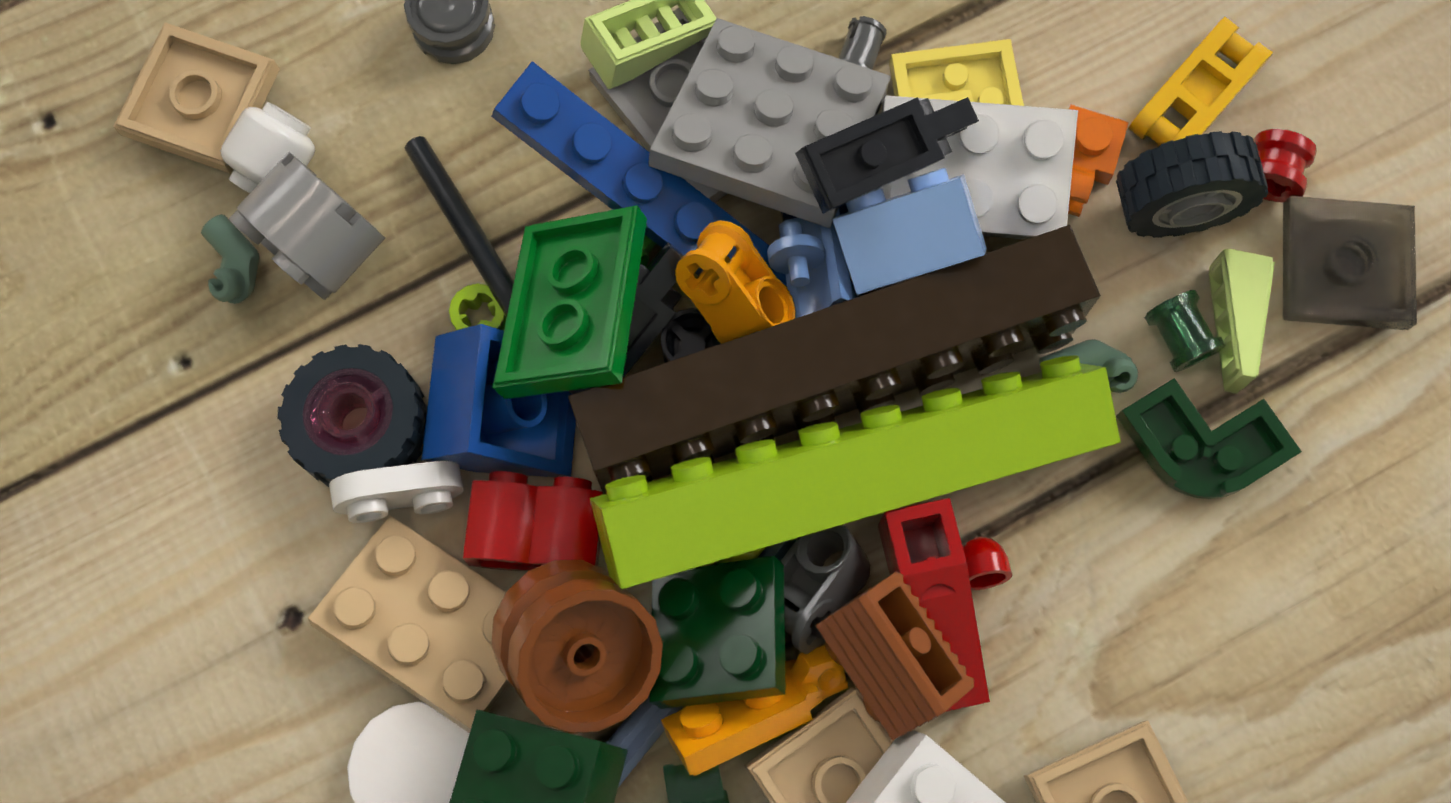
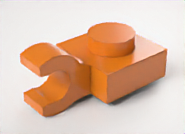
(1095, 154)

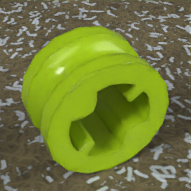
(472, 297)

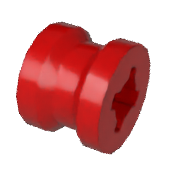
(1284, 160)

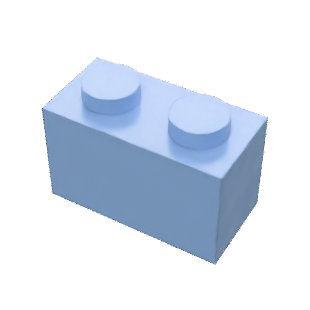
(909, 232)

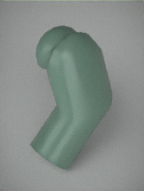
(239, 261)
(1120, 369)

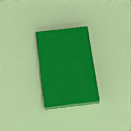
(571, 304)

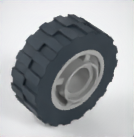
(1191, 184)

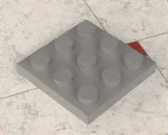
(753, 108)

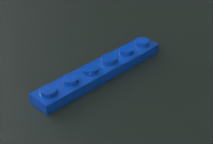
(609, 162)

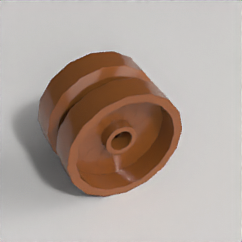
(576, 646)

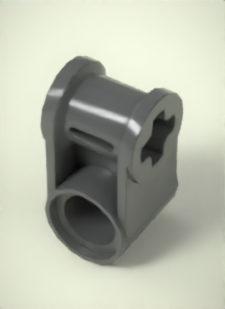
(817, 589)

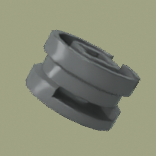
(451, 28)

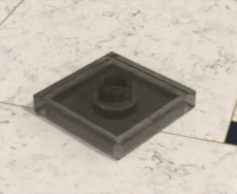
(1349, 263)

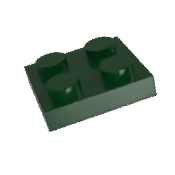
(720, 633)

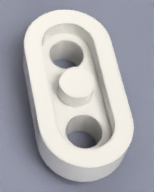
(372, 492)

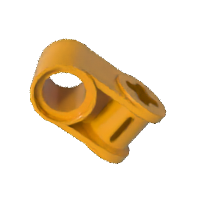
(733, 293)

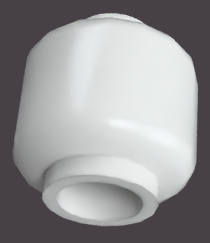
(263, 140)

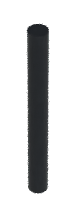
(461, 220)

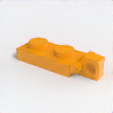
(722, 730)

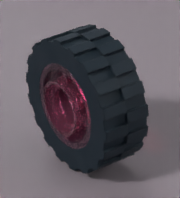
(331, 389)

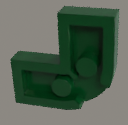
(1202, 460)

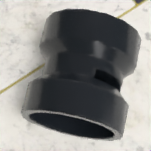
(686, 334)

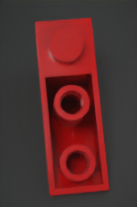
(929, 553)

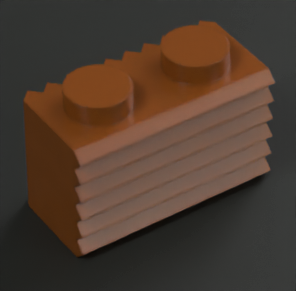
(895, 656)

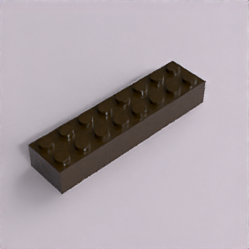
(840, 359)

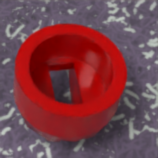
(986, 563)

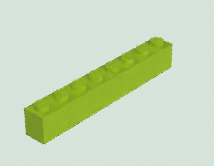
(852, 471)

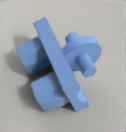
(812, 265)

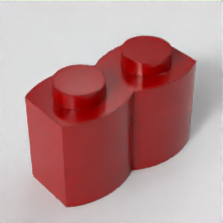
(530, 525)

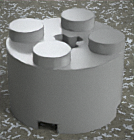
(306, 227)

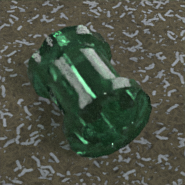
(1184, 330)

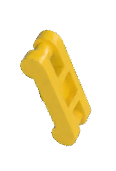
(1202, 85)

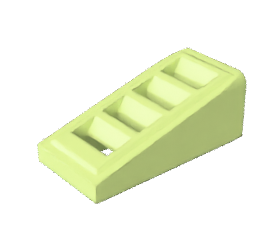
(615, 52)
(1240, 307)

